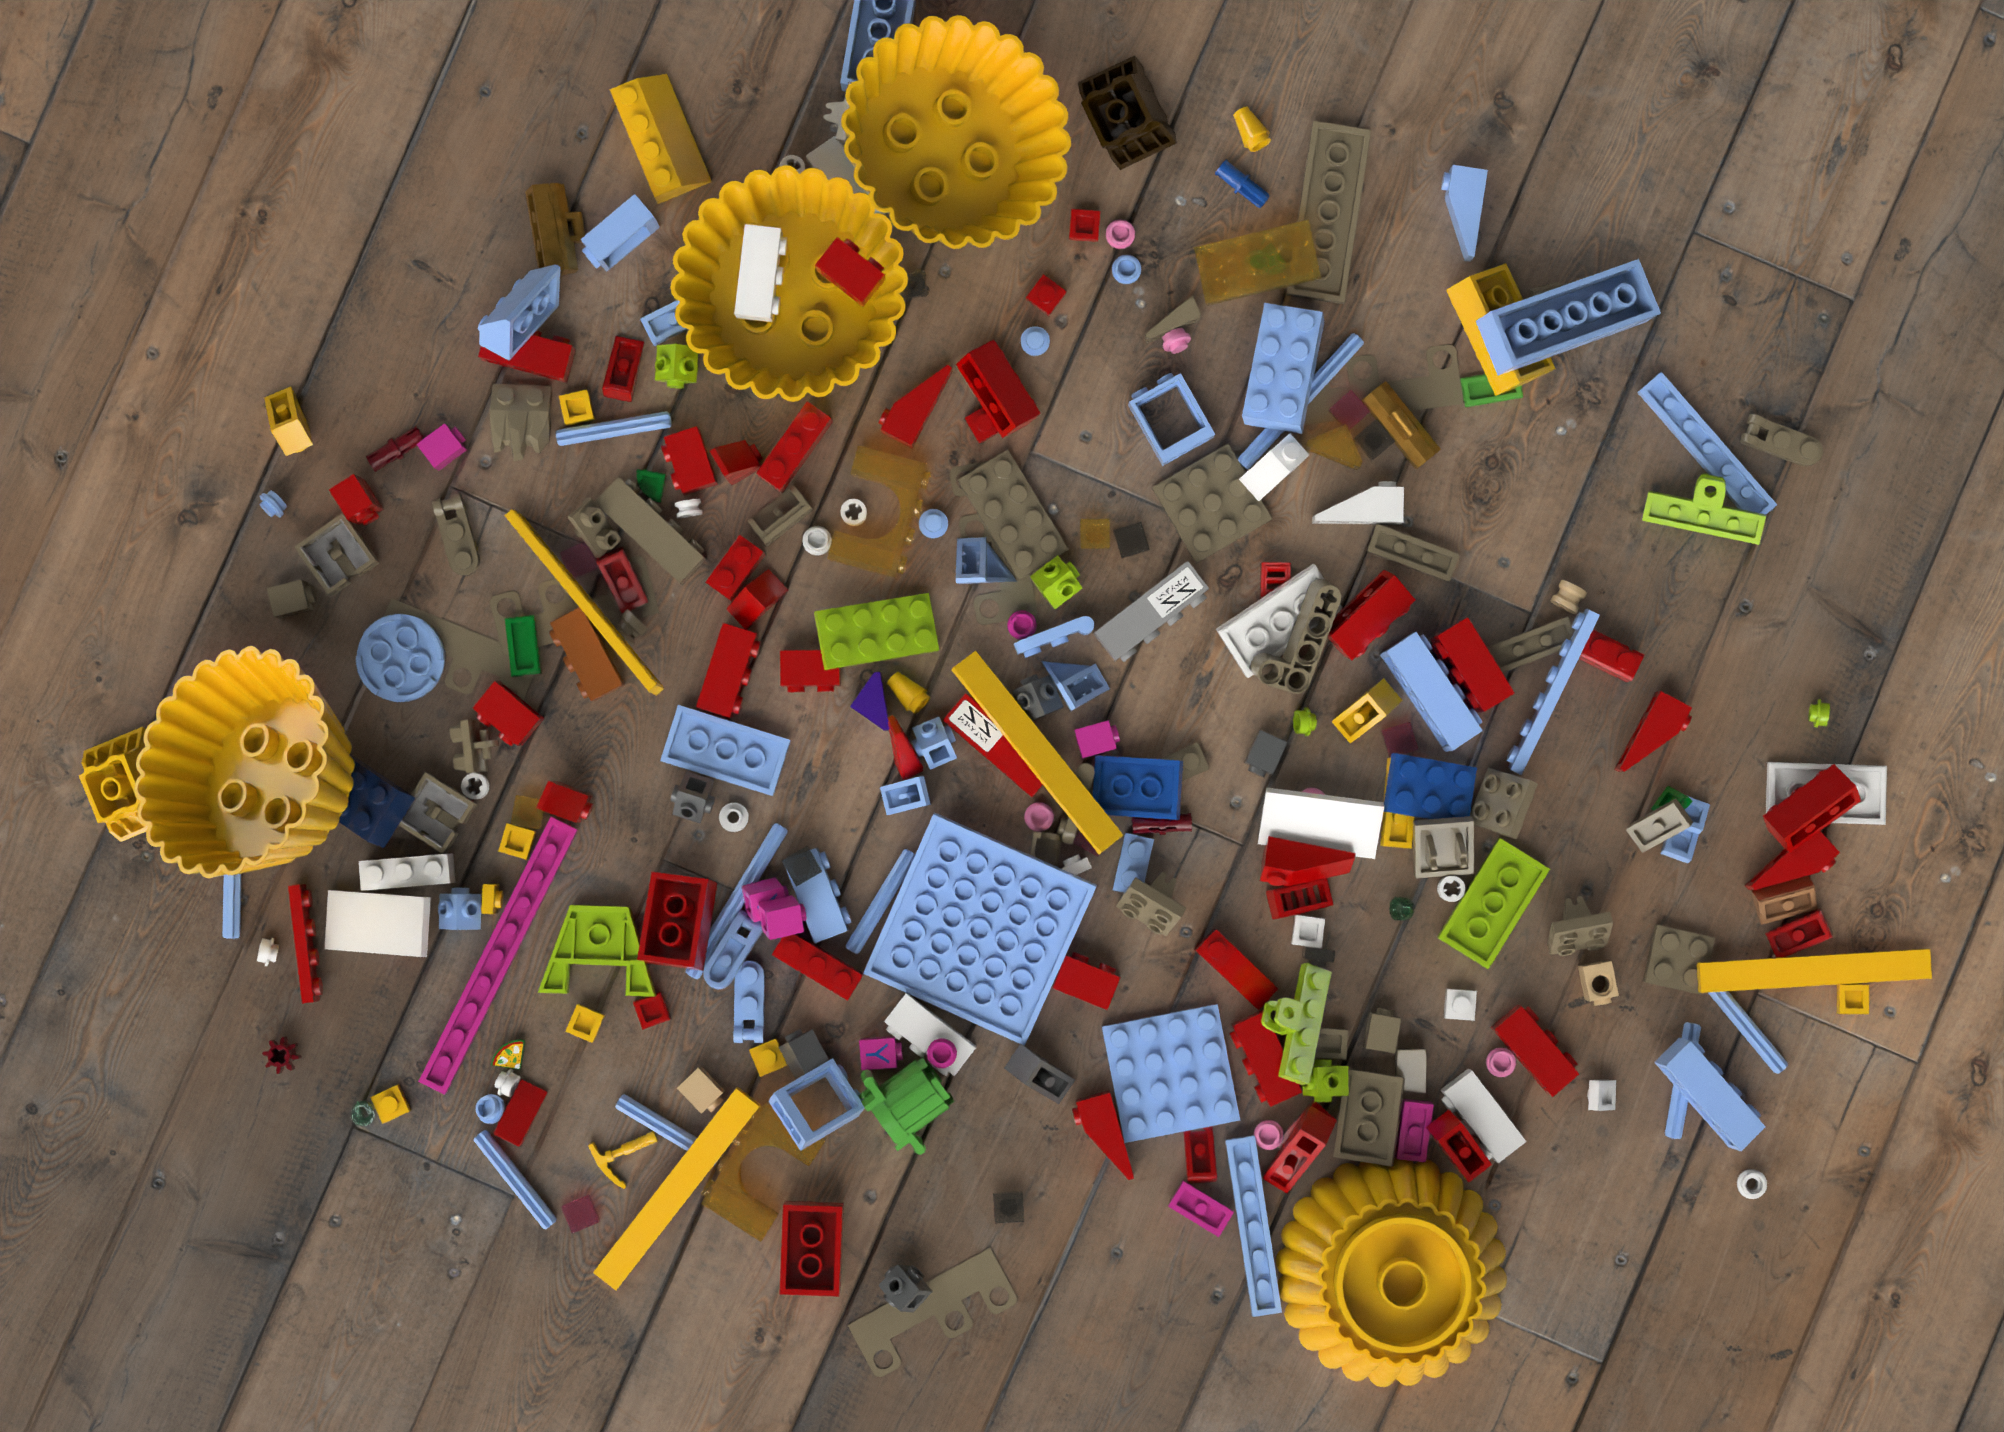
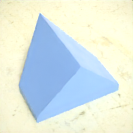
(979, 563)
(1076, 682)

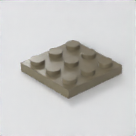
(1211, 504)

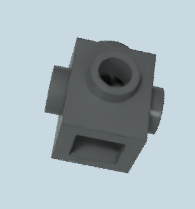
(1038, 696)
(693, 797)
(905, 1288)

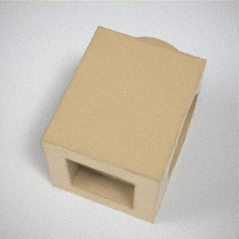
(1589, 972)
(702, 1090)

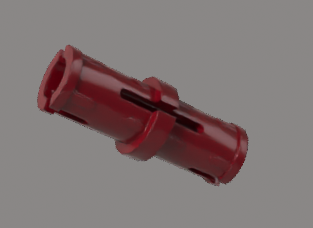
(395, 449)
(1161, 826)

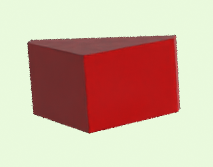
(757, 599)

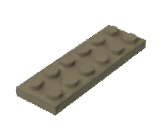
(1332, 205)

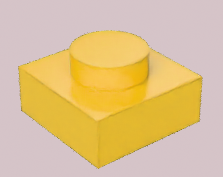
(576, 407)
(517, 841)
(491, 899)
(1852, 999)
(585, 1023)
(768, 1057)
(390, 1104)

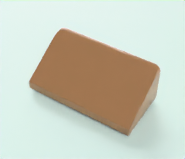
(1785, 900)

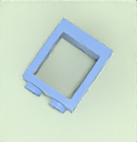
(619, 234)
(1185, 445)
(793, 1119)

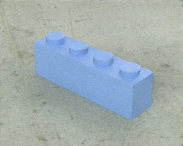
(1710, 1094)

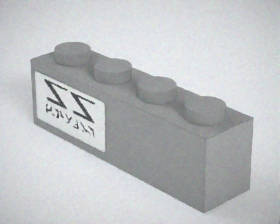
(1151, 611)

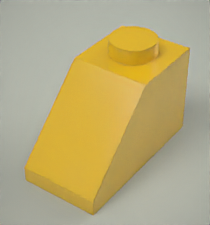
(288, 421)
(1367, 710)

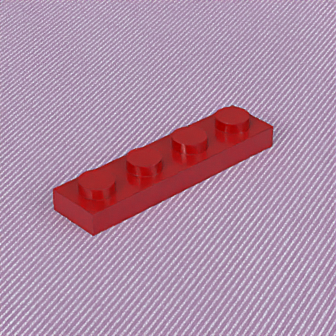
(306, 954)

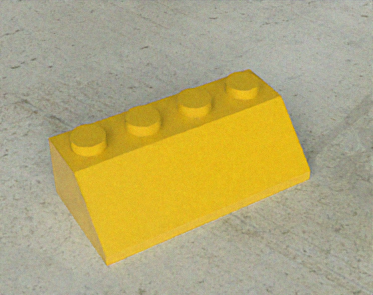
(660, 136)
(1477, 297)

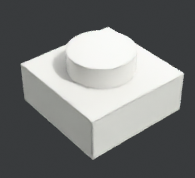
(1076, 865)
(1308, 931)
(1460, 1004)
(1602, 1095)

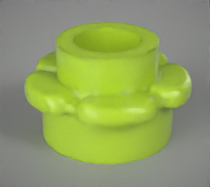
(1819, 713)
(1304, 721)

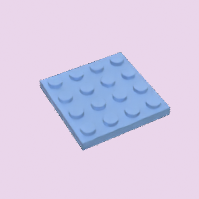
(1170, 1073)

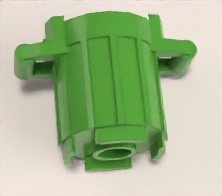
(906, 1102)

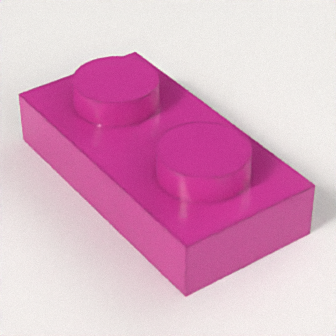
(1412, 1132)
(1200, 1208)

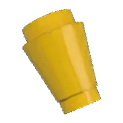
(1252, 131)
(908, 692)

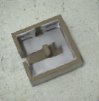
(337, 554)
(437, 813)

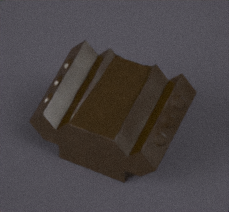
(1126, 113)

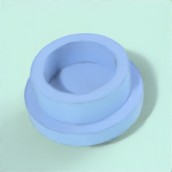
(1126, 269)
(1035, 341)
(272, 504)
(933, 523)
(490, 1108)

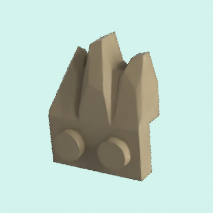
(520, 418)

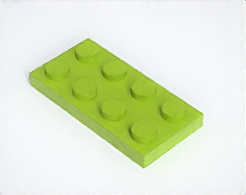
(876, 631)
(1493, 903)

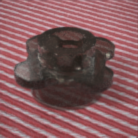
(920, 289)

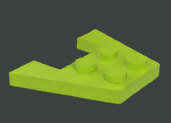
(598, 938)

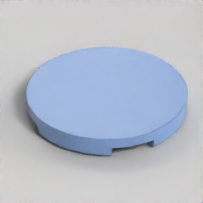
(400, 658)

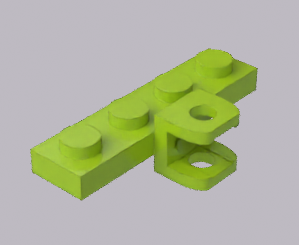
(1705, 512)
(1301, 1022)

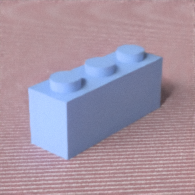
(820, 901)

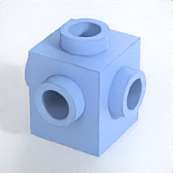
(934, 742)
(459, 910)

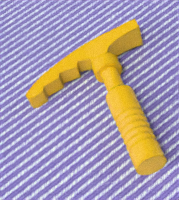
(626, 1148)

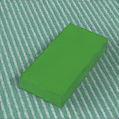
(1478, 391)

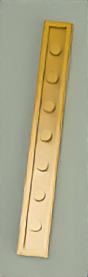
(585, 602)
(1037, 752)
(1814, 970)
(676, 1188)

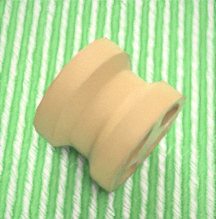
(1568, 597)

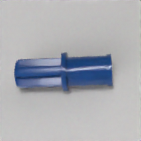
(1242, 184)

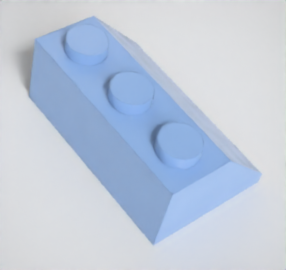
(521, 312)

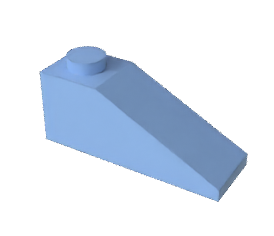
(1464, 202)

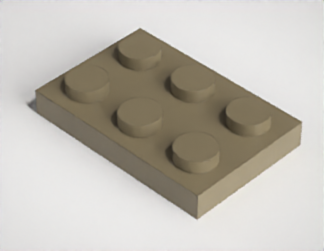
(1370, 1118)

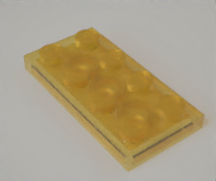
(1257, 262)

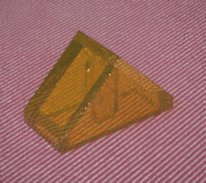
(1336, 446)

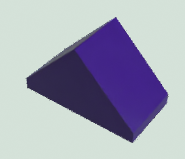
(872, 702)

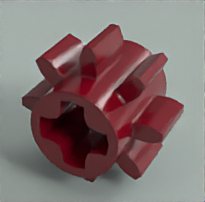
(288, 1058)

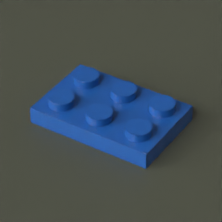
(1138, 786)
(1428, 788)

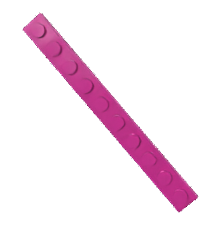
(498, 955)

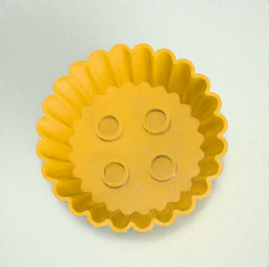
(956, 132)
(819, 329)
(242, 766)
(1391, 1271)

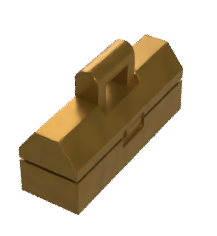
(549, 227)
(1401, 425)

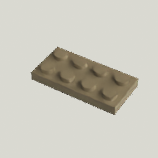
(1013, 514)

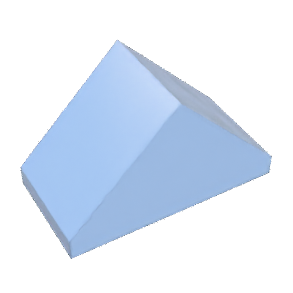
(905, 795)

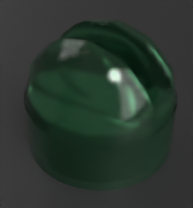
(1401, 908)
(357, 1115)

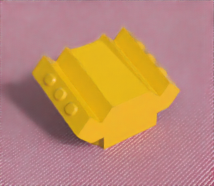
(110, 783)

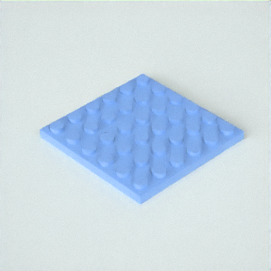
(979, 929)

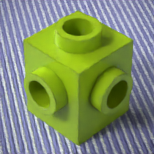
(676, 365)
(1057, 581)
(1327, 1081)

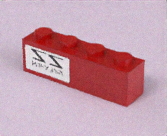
(981, 733)

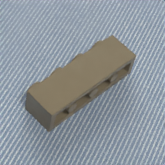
(650, 530)

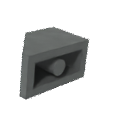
(1039, 1074)

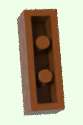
(586, 655)

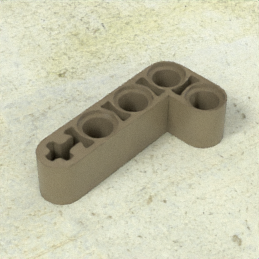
(1300, 636)

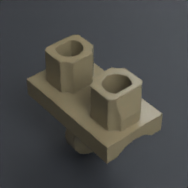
(594, 528)
(475, 746)

